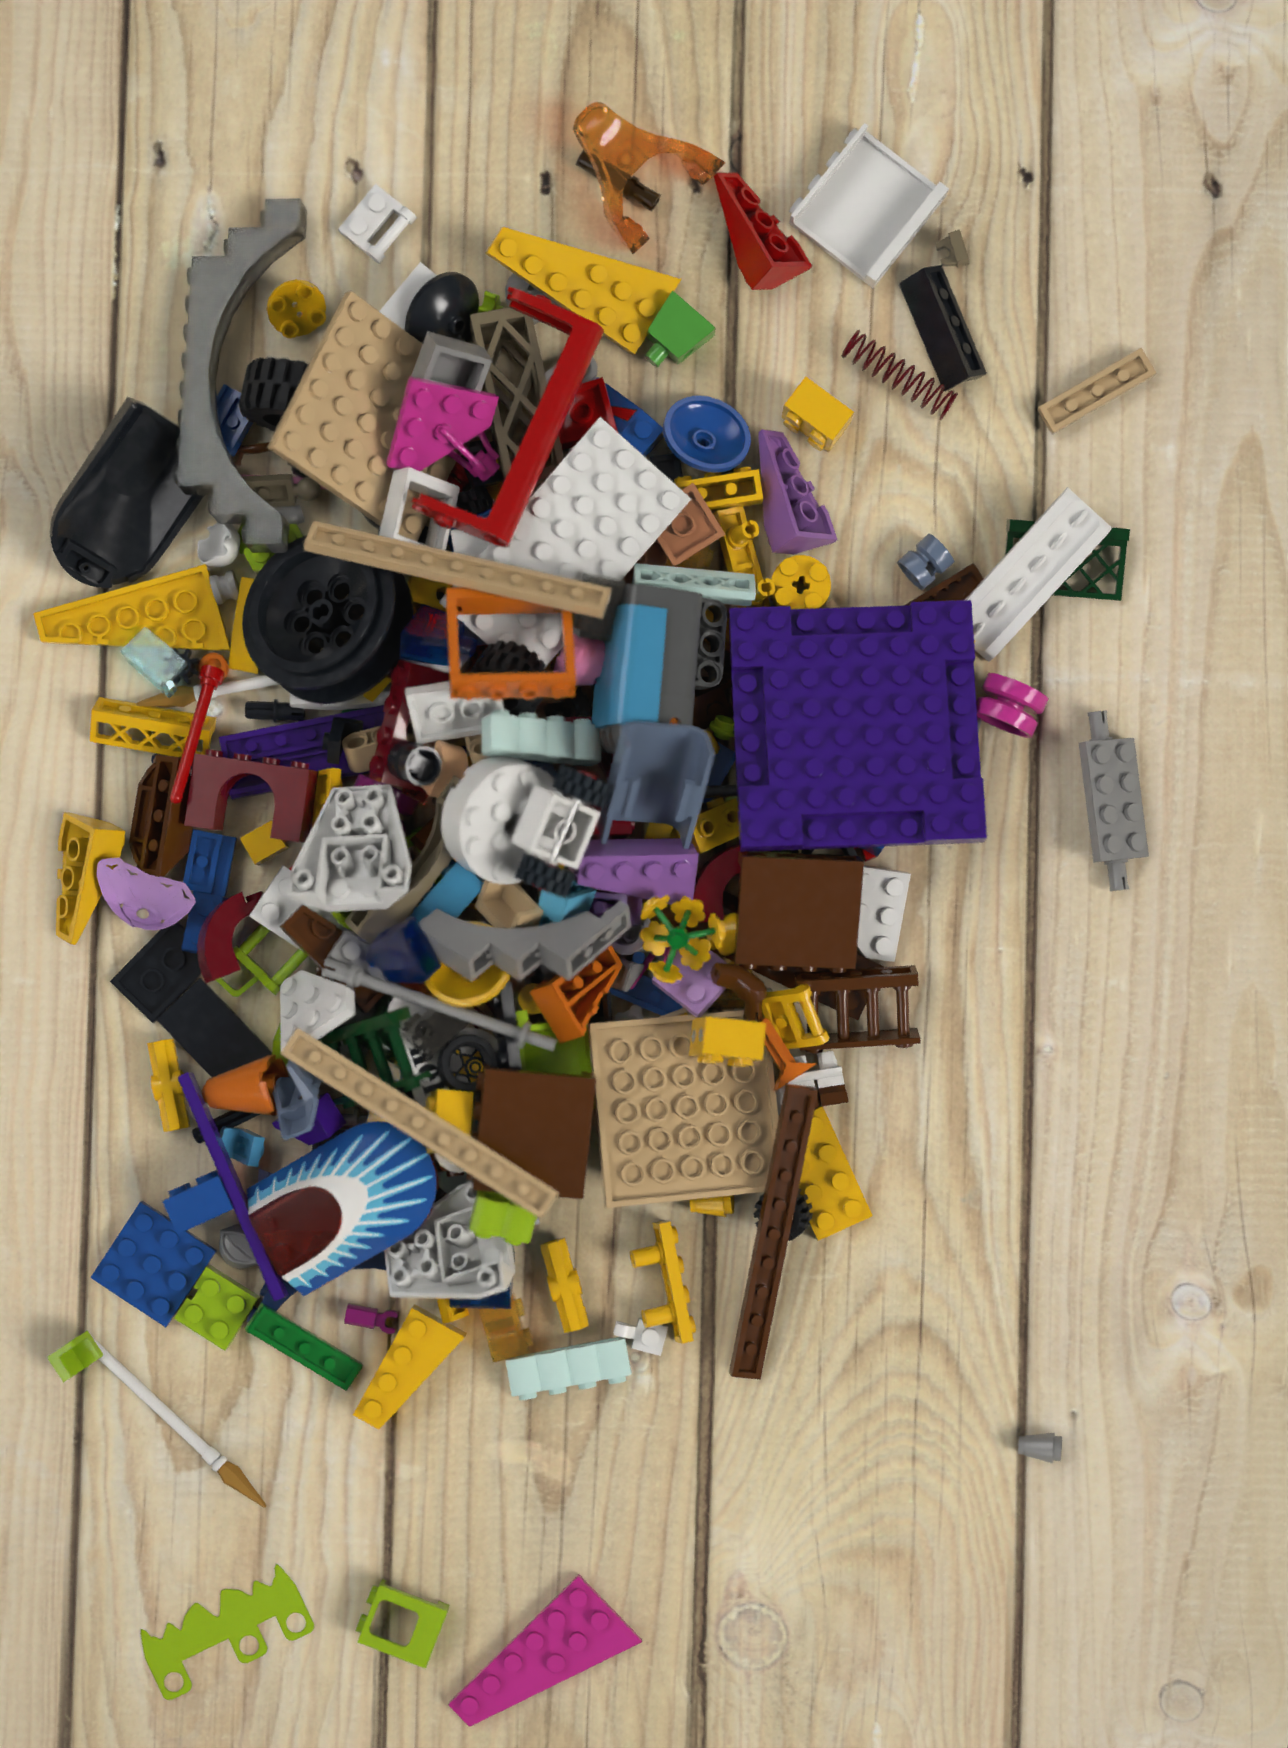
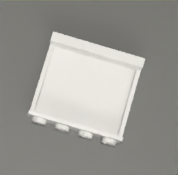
(866, 206)

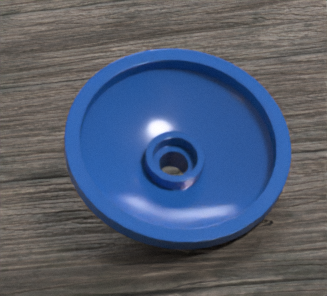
(706, 434)

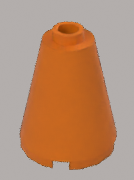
(246, 1087)

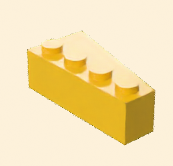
(410, 1360)

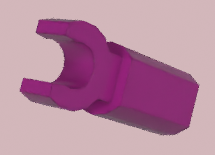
(369, 1317)

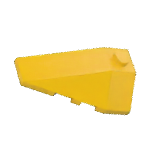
(83, 845)

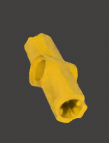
(166, 1086)
(564, 1285)

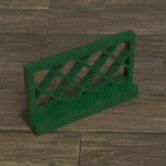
(1115, 537)

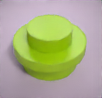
(722, 727)

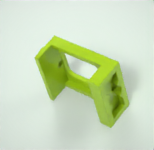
(425, 1633)

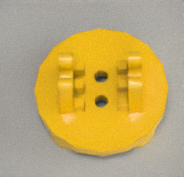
(308, 301)

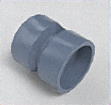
(925, 561)

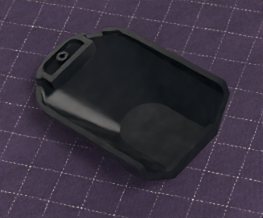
(122, 501)

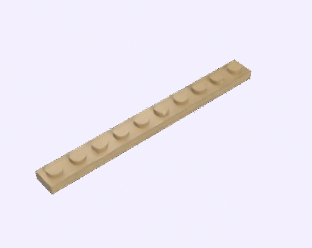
(457, 569)
(420, 1123)

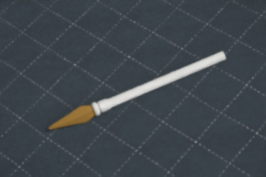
(187, 695)
(229, 1473)

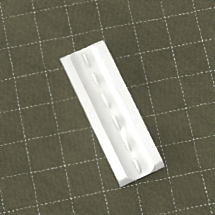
(1033, 571)

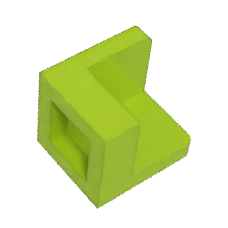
(75, 1356)

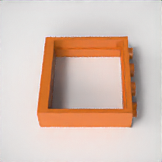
(505, 685)

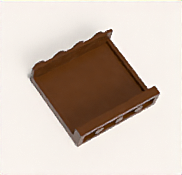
(798, 911)
(537, 1124)

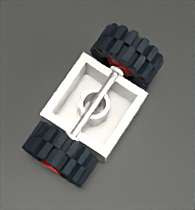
(558, 829)

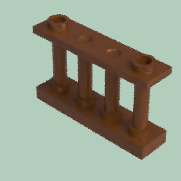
(871, 982)

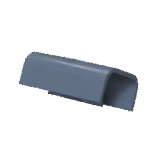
(658, 777)

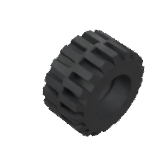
(511, 659)

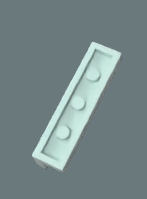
(717, 585)

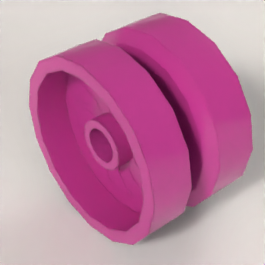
(1010, 705)

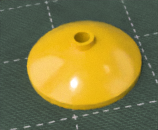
(458, 991)

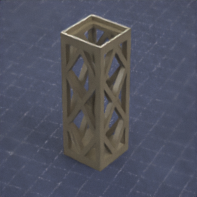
(495, 329)

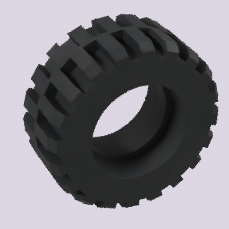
(269, 389)

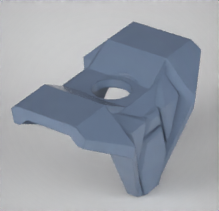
(295, 1114)

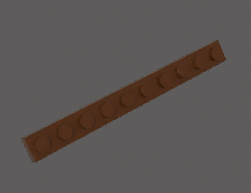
(773, 1231)

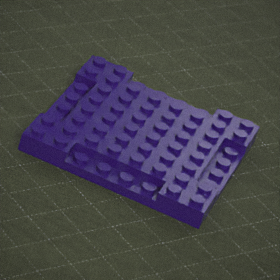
(856, 726)

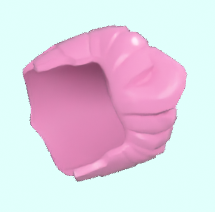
(588, 660)

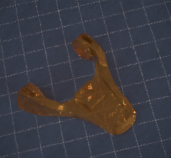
(619, 151)

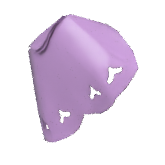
(142, 892)

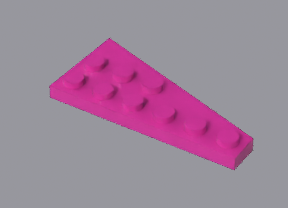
(561, 1641)

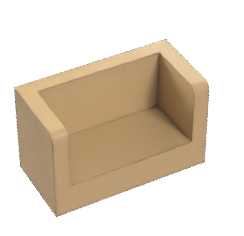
(508, 906)

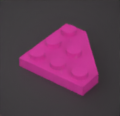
(427, 410)

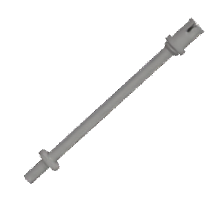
(354, 977)

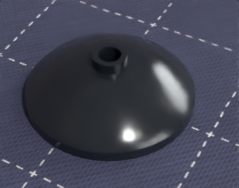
(443, 307)

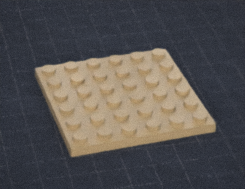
(349, 409)
(676, 1123)

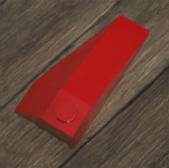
(759, 245)

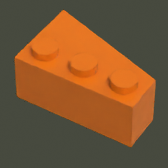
(572, 1002)

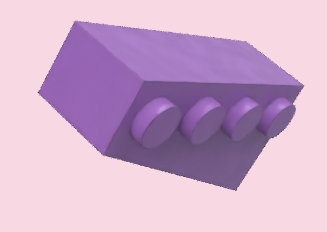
(640, 868)

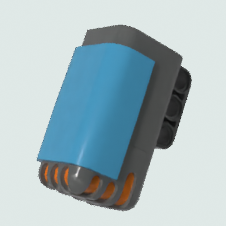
(657, 659)

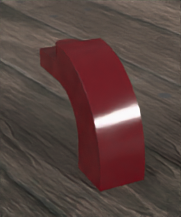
(713, 879)
(214, 943)

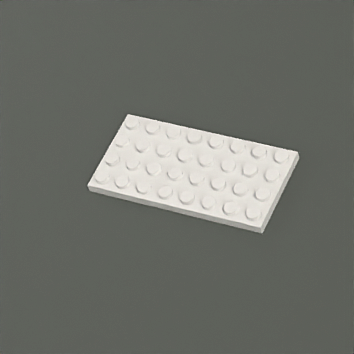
(586, 517)

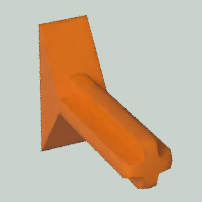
(782, 1057)

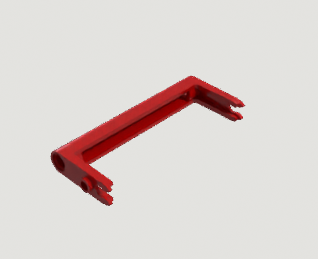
(541, 433)

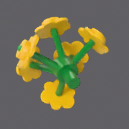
(657, 936)

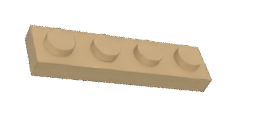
(1096, 391)

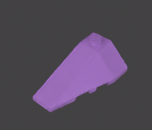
(789, 508)

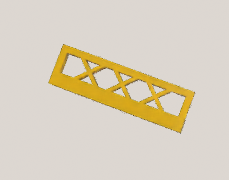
(146, 719)

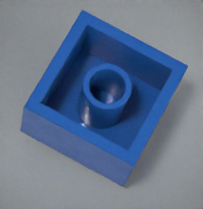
(197, 1204)

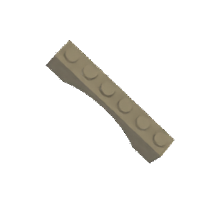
(424, 871)

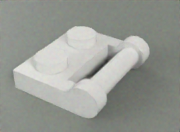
(370, 217)

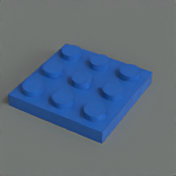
(153, 1264)

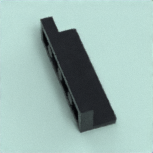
(942, 327)

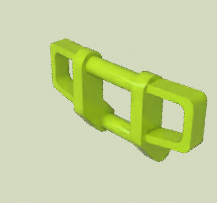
(271, 983)

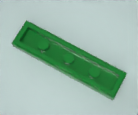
(304, 1346)

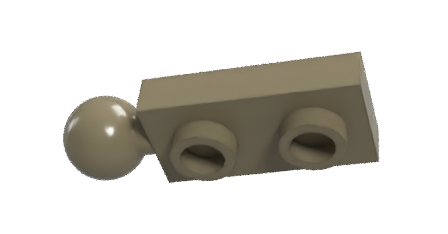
(280, 489)

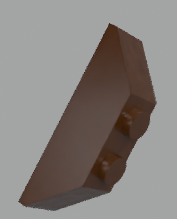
(158, 828)

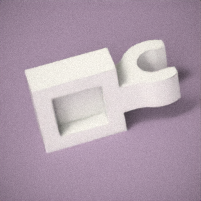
(644, 1339)

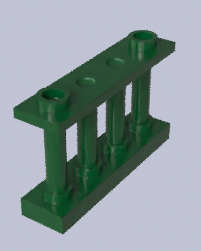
(370, 1030)

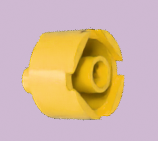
(806, 570)

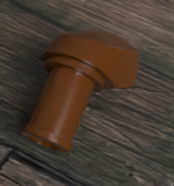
(744, 984)

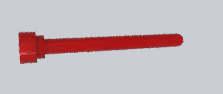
(210, 679)

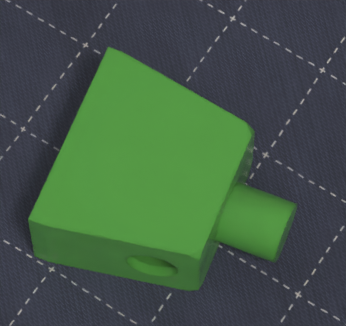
(677, 331)

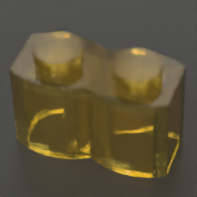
(506, 1331)

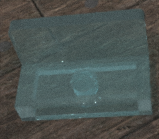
(154, 660)

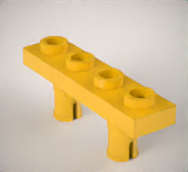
(740, 551)
(677, 1295)

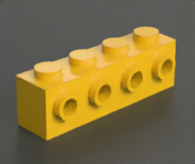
(727, 490)

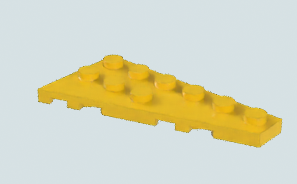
(596, 287)
(173, 607)

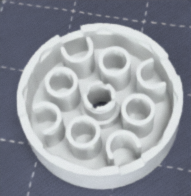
(484, 815)

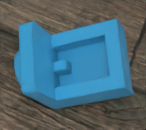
(243, 1145)

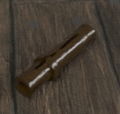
(632, 189)

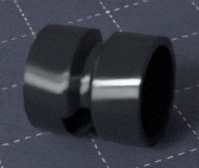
(414, 763)

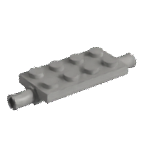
(1112, 800)

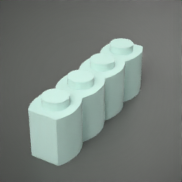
(541, 739)
(568, 1366)

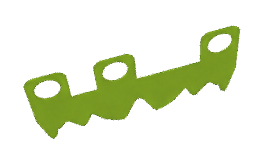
(236, 1620)

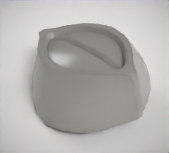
(235, 1248)

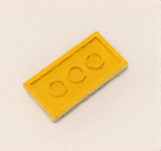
(830, 1181)

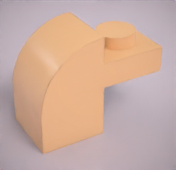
(453, 763)

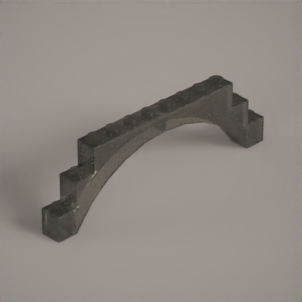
(216, 293)

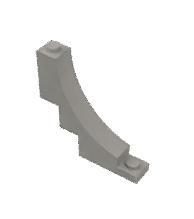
(559, 946)

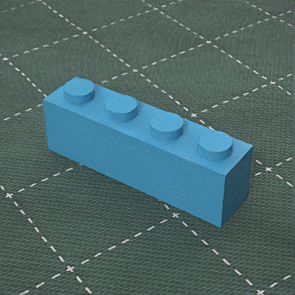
(451, 894)

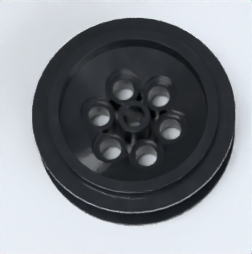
(309, 592)

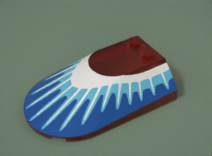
(343, 1203)

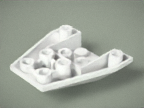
(353, 853)
(447, 1257)

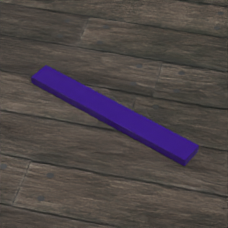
(230, 1181)

